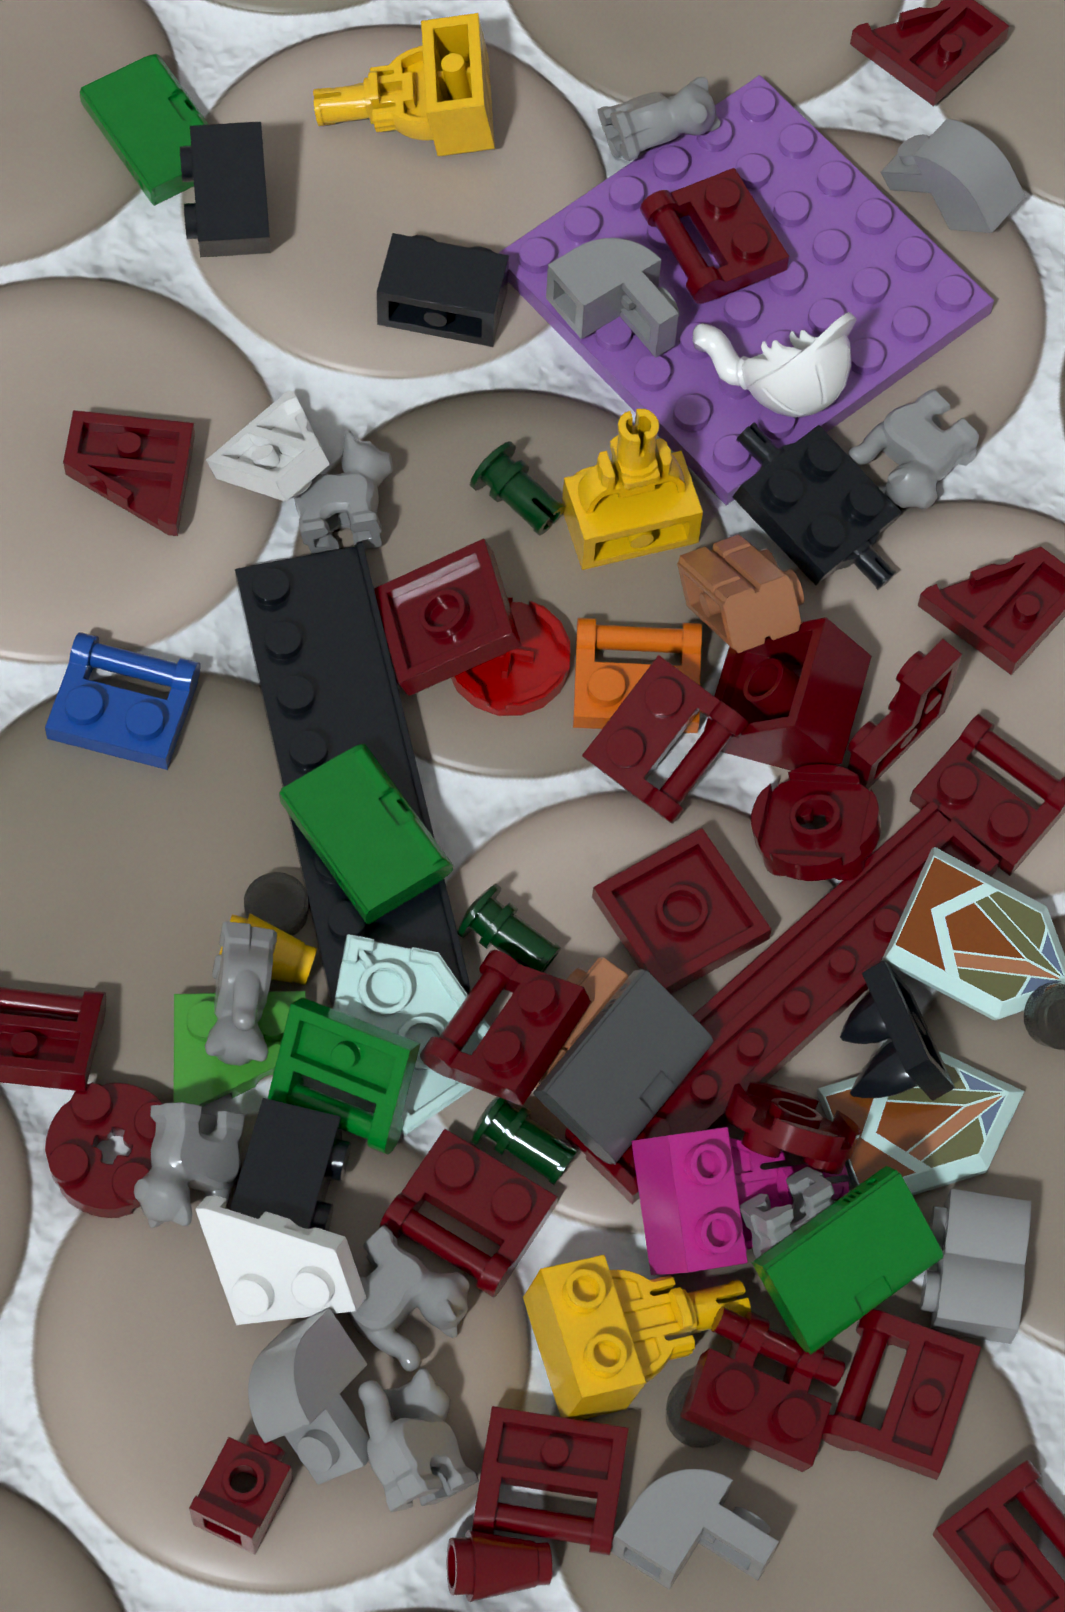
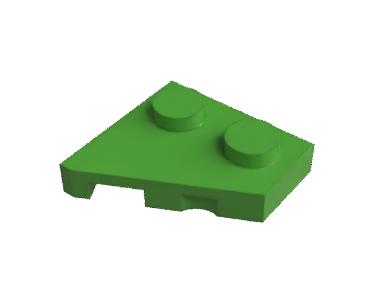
(204, 1078)

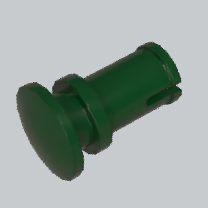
(517, 488)
(507, 932)
(524, 1139)

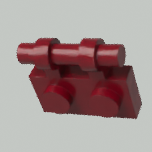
(753, 1406)

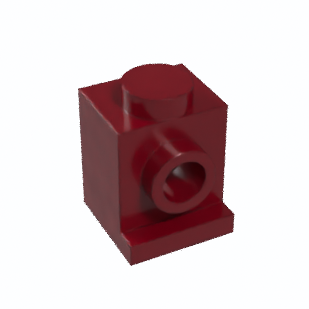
(243, 1516)

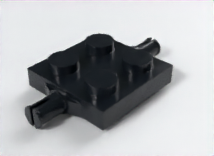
(817, 505)

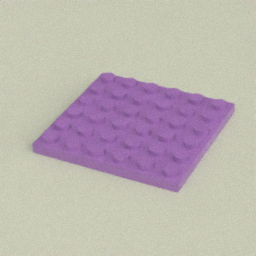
(844, 253)

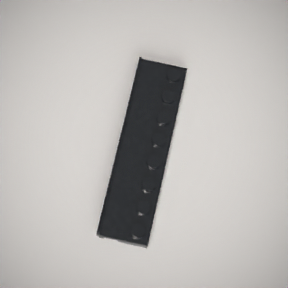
(324, 692)

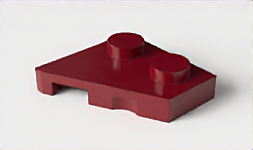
(933, 46)
(133, 463)
(1004, 606)

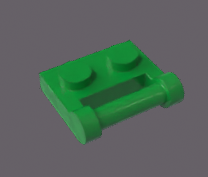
(352, 1059)

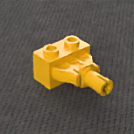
(425, 92)
(635, 502)
(615, 1330)

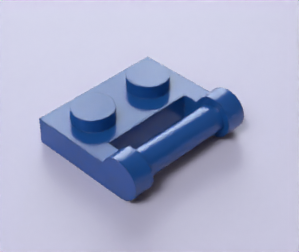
(119, 719)

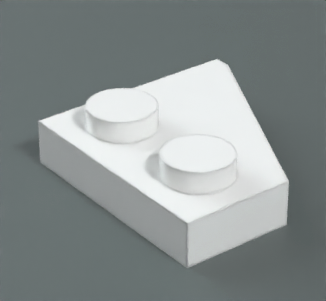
(278, 1267)

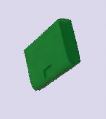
(145, 122)
(365, 832)
(848, 1259)

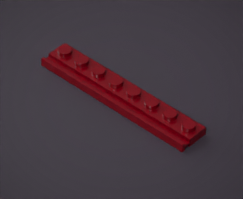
(799, 983)

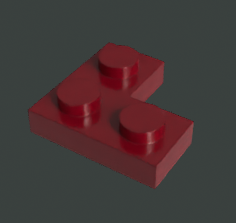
(917, 705)

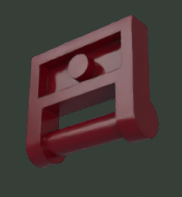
(729, 226)
(649, 726)
(983, 805)
(49, 1037)
(521, 1037)
(479, 1195)
(923, 1399)
(551, 1457)
(997, 1551)

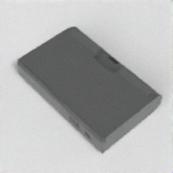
(624, 1066)

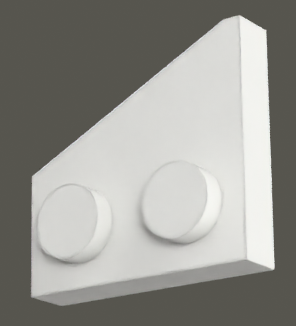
(272, 453)

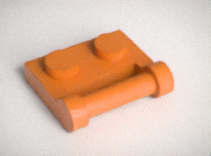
(605, 685)

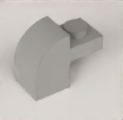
(963, 174)
(611, 281)
(298, 1396)
(685, 1512)

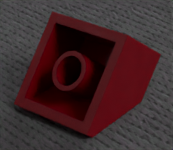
(795, 696)

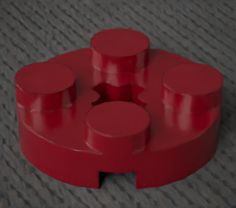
(816, 853)
(787, 1121)
(76, 1160)

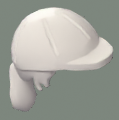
(784, 378)

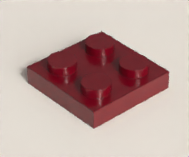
(446, 617)
(681, 912)

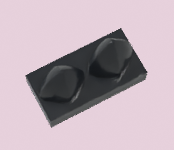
(912, 1054)

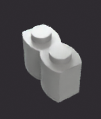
(982, 1266)

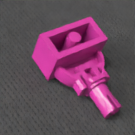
(694, 1196)

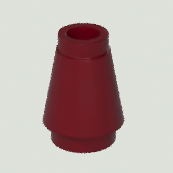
(495, 1565)

